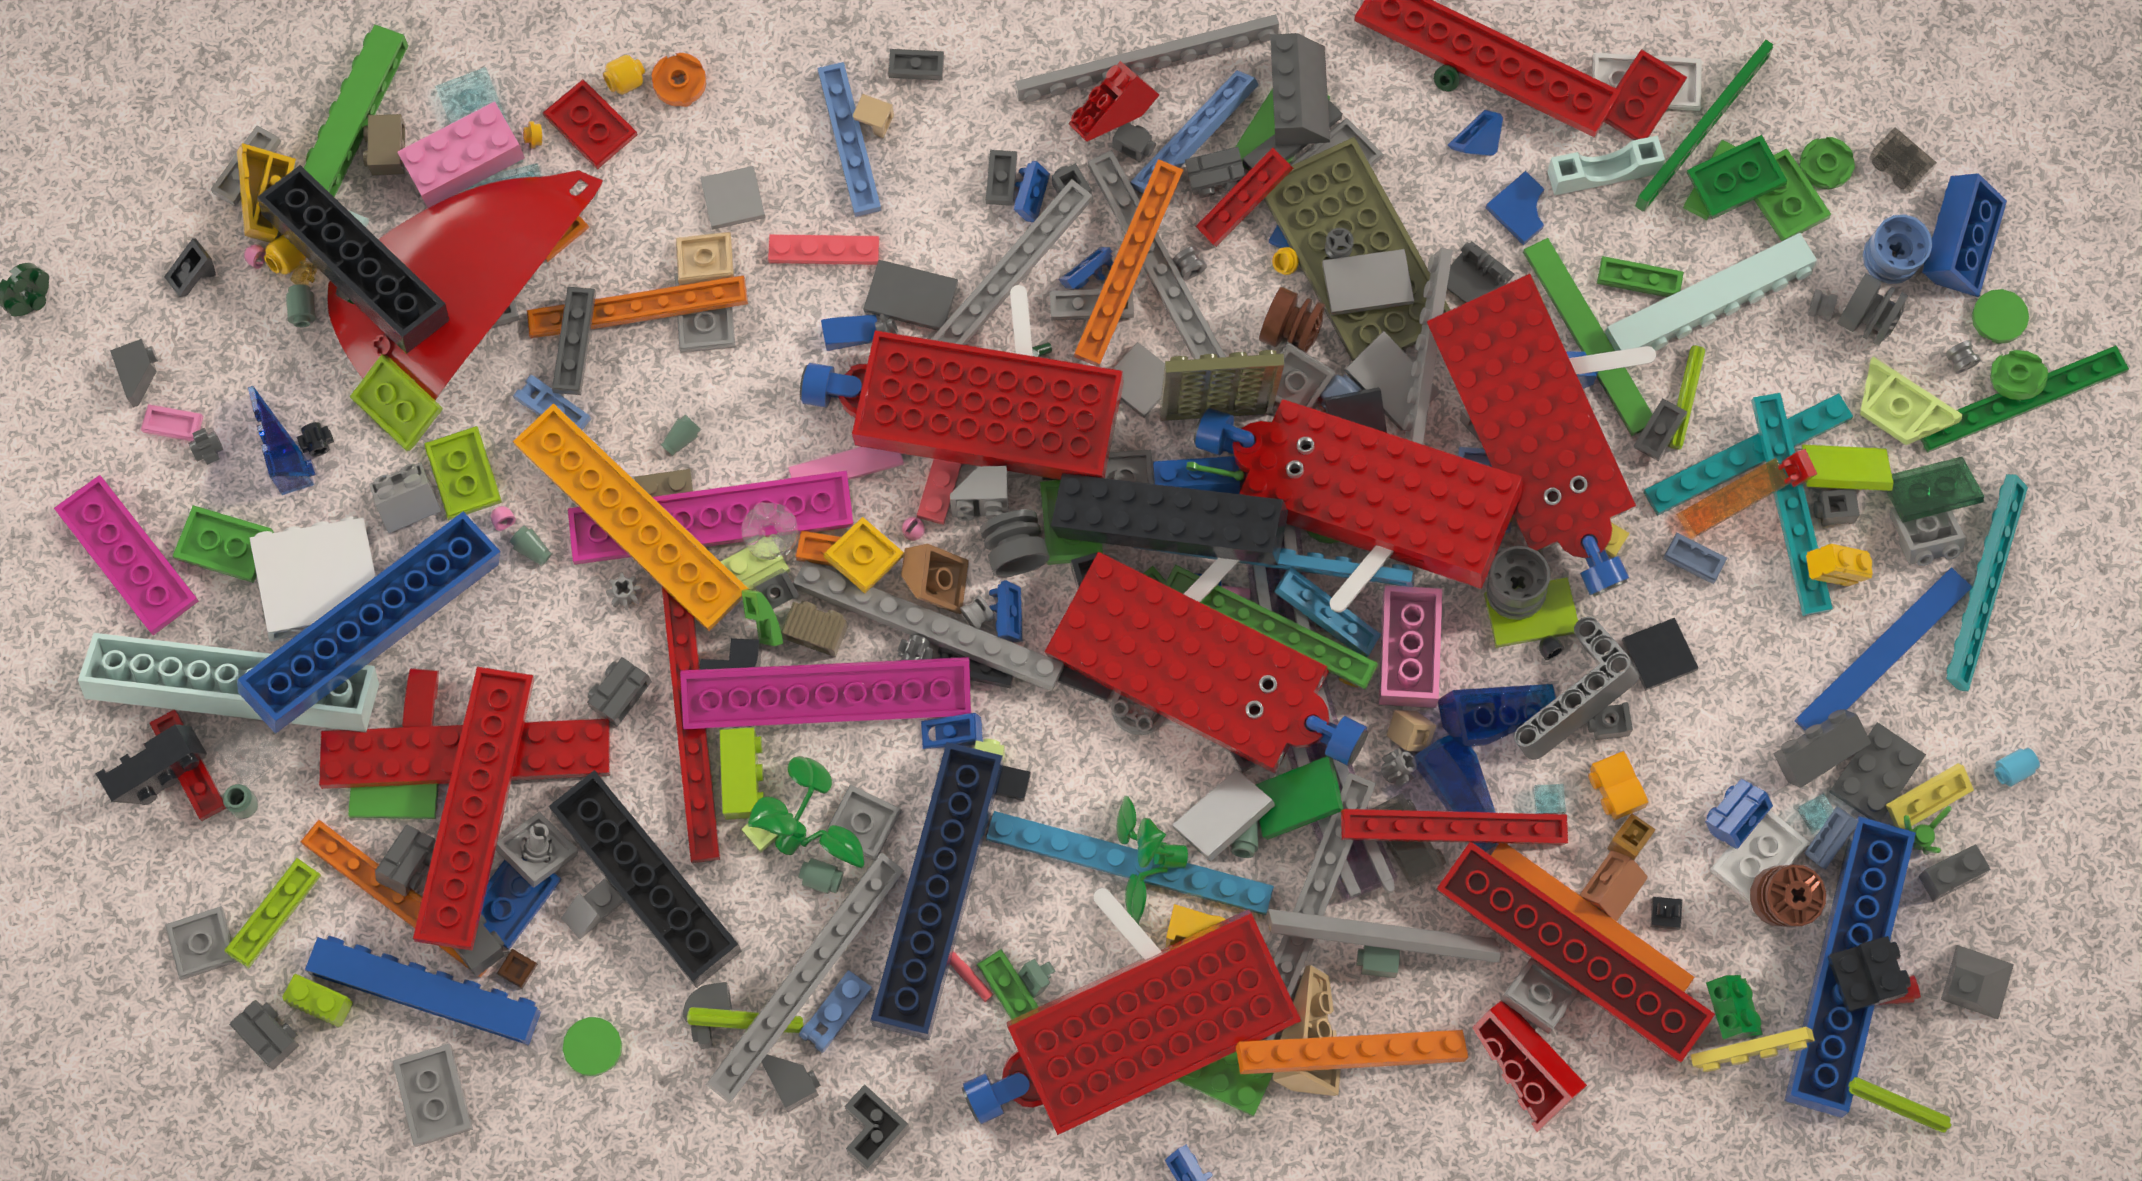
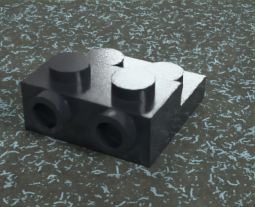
(1869, 974)

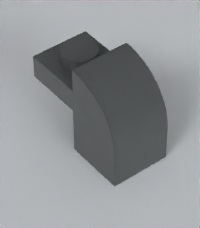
(711, 997)

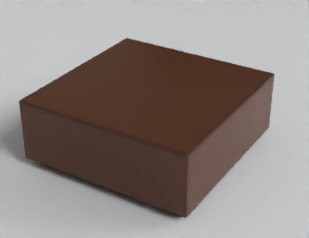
(517, 968)

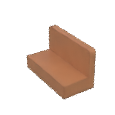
(1614, 884)

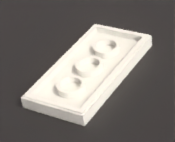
(1612, 67)

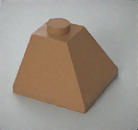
(935, 576)

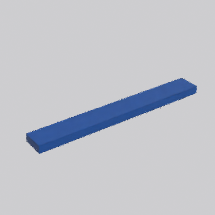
(1887, 649)

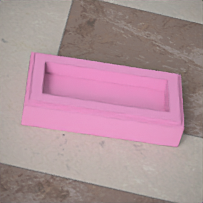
(171, 422)

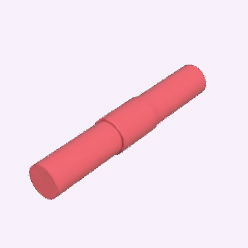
(968, 975)

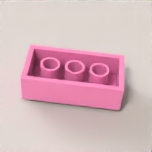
(461, 154)
(1410, 646)

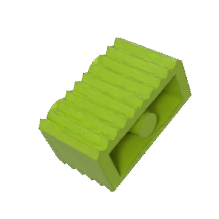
(317, 1000)

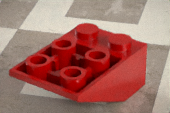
(1114, 103)

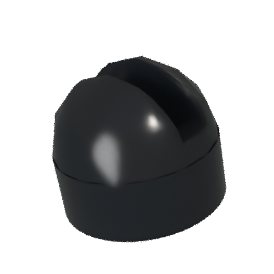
(1548, 645)

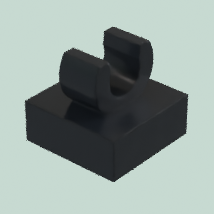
(1666, 913)

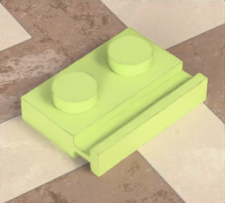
(751, 568)

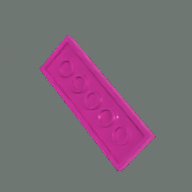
(126, 555)

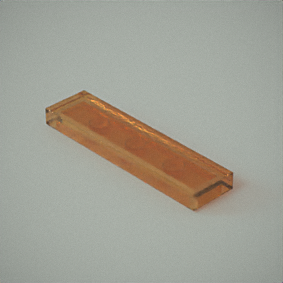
(1732, 499)

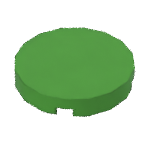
(1827, 171)
(2000, 316)
(2018, 375)
(592, 1046)

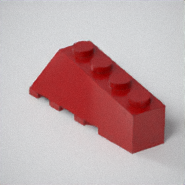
(1528, 1064)

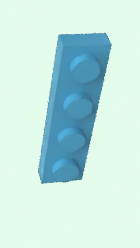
(1316, 606)

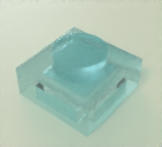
(1549, 799)
(1815, 812)

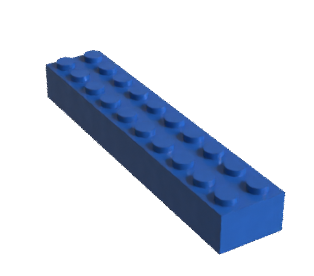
(368, 622)
(1860, 912)

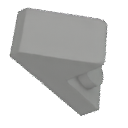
(591, 909)

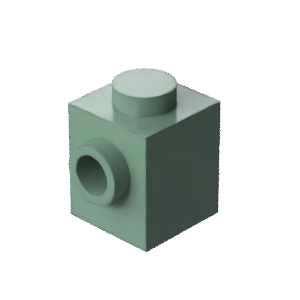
(1378, 961)

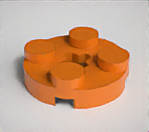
(674, 66)

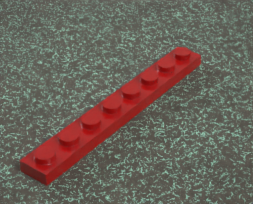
(1454, 826)

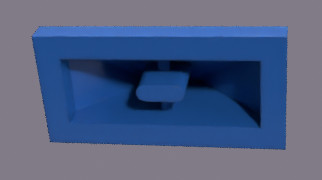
(1480, 135)

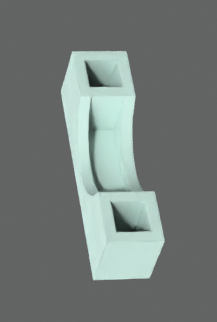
(1634, 161)

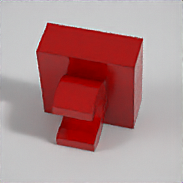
(1798, 468)

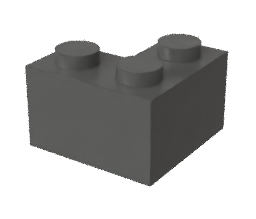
(881, 1128)

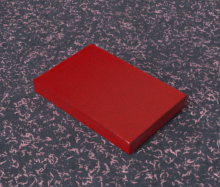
(1644, 96)
(590, 124)

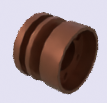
(1292, 322)
(1773, 898)

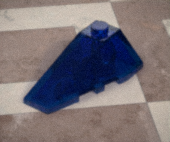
(283, 458)
(1490, 714)
(1456, 778)

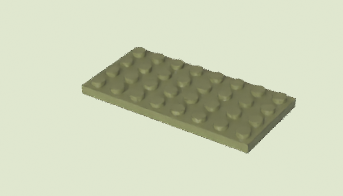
(1343, 192)
(1228, 384)

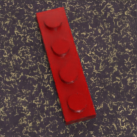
(1244, 197)
(197, 782)

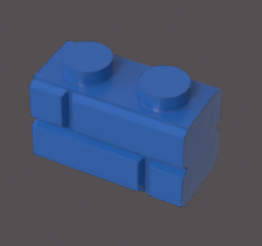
(1738, 813)

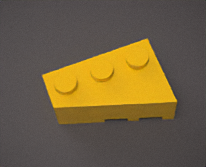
(257, 173)

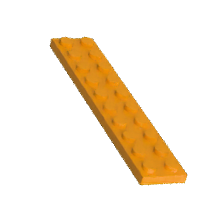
(631, 517)

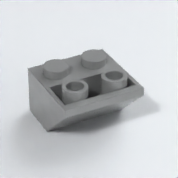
(981, 494)
(404, 497)

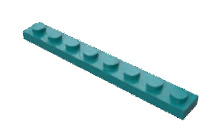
(1743, 456)
(1791, 504)
(1987, 582)

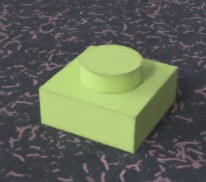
(991, 746)
(759, 837)

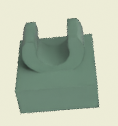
(1036, 976)

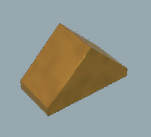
(1631, 837)

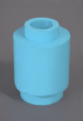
(2016, 766)

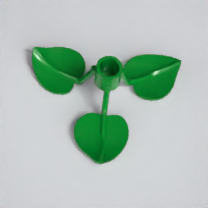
(774, 817)
(1149, 846)

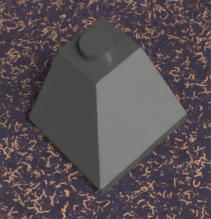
(1977, 982)

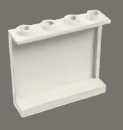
(309, 572)

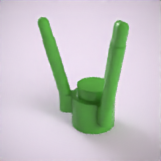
(1925, 833)

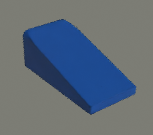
(848, 331)
(956, 729)

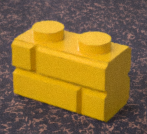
(1839, 565)

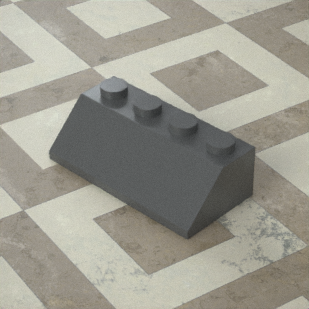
(1299, 90)

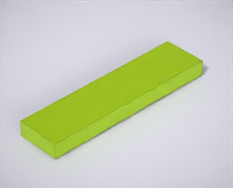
(272, 913)

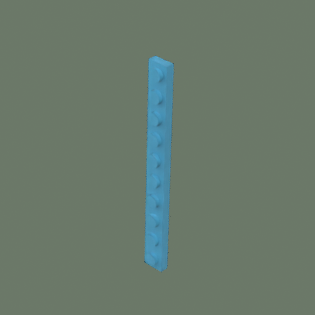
(1339, 567)
(1124, 861)

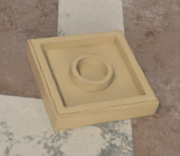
(704, 258)

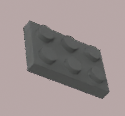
(1877, 773)

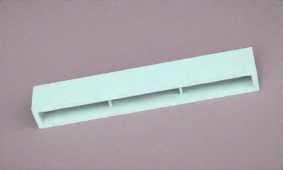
(1714, 296)

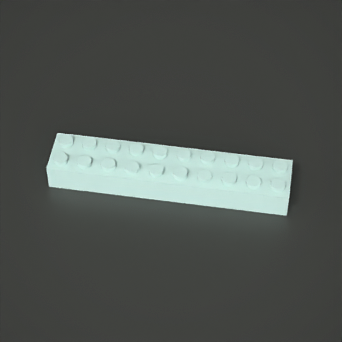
(206, 681)

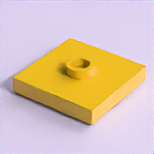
(863, 555)

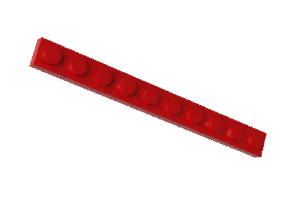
(691, 742)

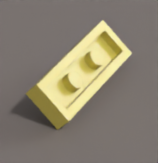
(1930, 796)

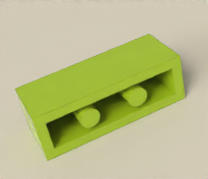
(740, 771)

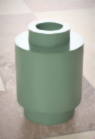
(300, 305)
(240, 801)
(821, 876)

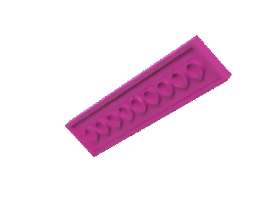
(717, 514)
(825, 693)

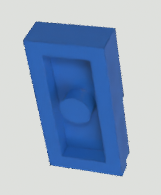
(1031, 191)
(1078, 275)
(1008, 611)
(1185, 1166)

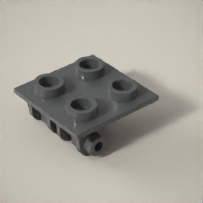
(1476, 273)

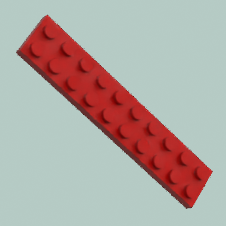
(1493, 60)
(429, 753)
(474, 809)

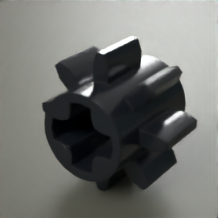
(315, 439)

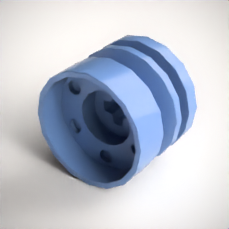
(1904, 236)

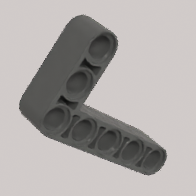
(1582, 692)

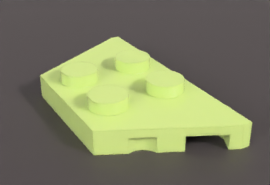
(1903, 406)

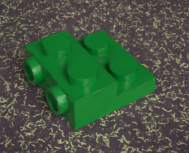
(1734, 1007)

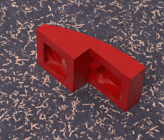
(420, 697)

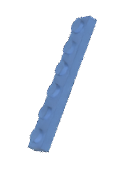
(1200, 126)
(849, 139)

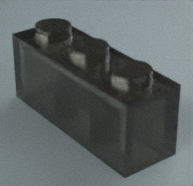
(1415, 858)

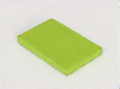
(396, 402)
(1850, 467)
(463, 472)
(1554, 618)

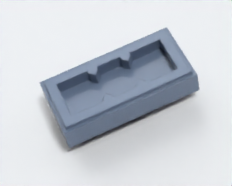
(1695, 558)
(1831, 837)

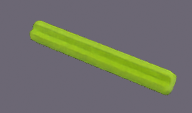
(1688, 391)
(732, 1019)
(1899, 1104)

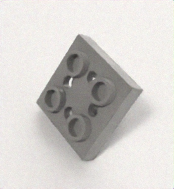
(537, 833)

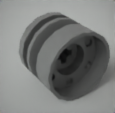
(1872, 309)
(1014, 543)
(1515, 568)

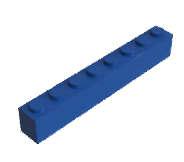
(423, 990)

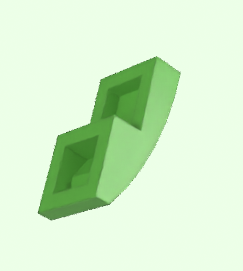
(758, 608)

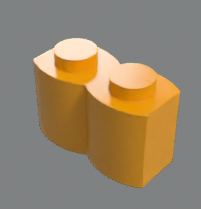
(1618, 786)

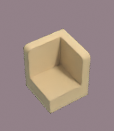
(874, 113)
(1411, 730)

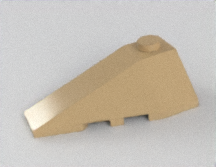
(1313, 1005)

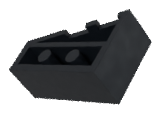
(154, 768)

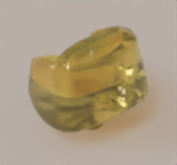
(304, 273)

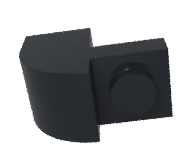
(743, 654)

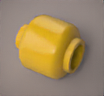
(623, 74)
(282, 256)

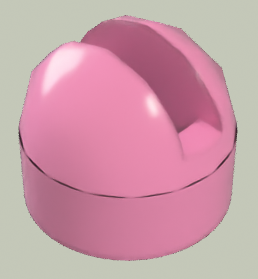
(252, 254)
(500, 514)
(916, 531)

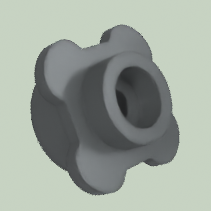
(886, 325)

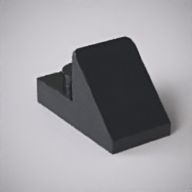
(189, 268)

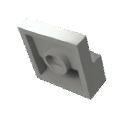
(1929, 537)

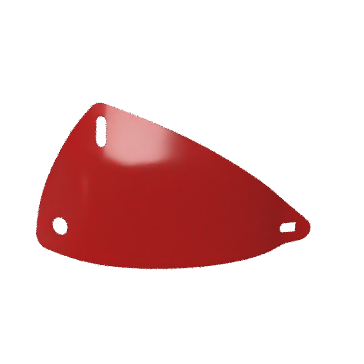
(476, 259)

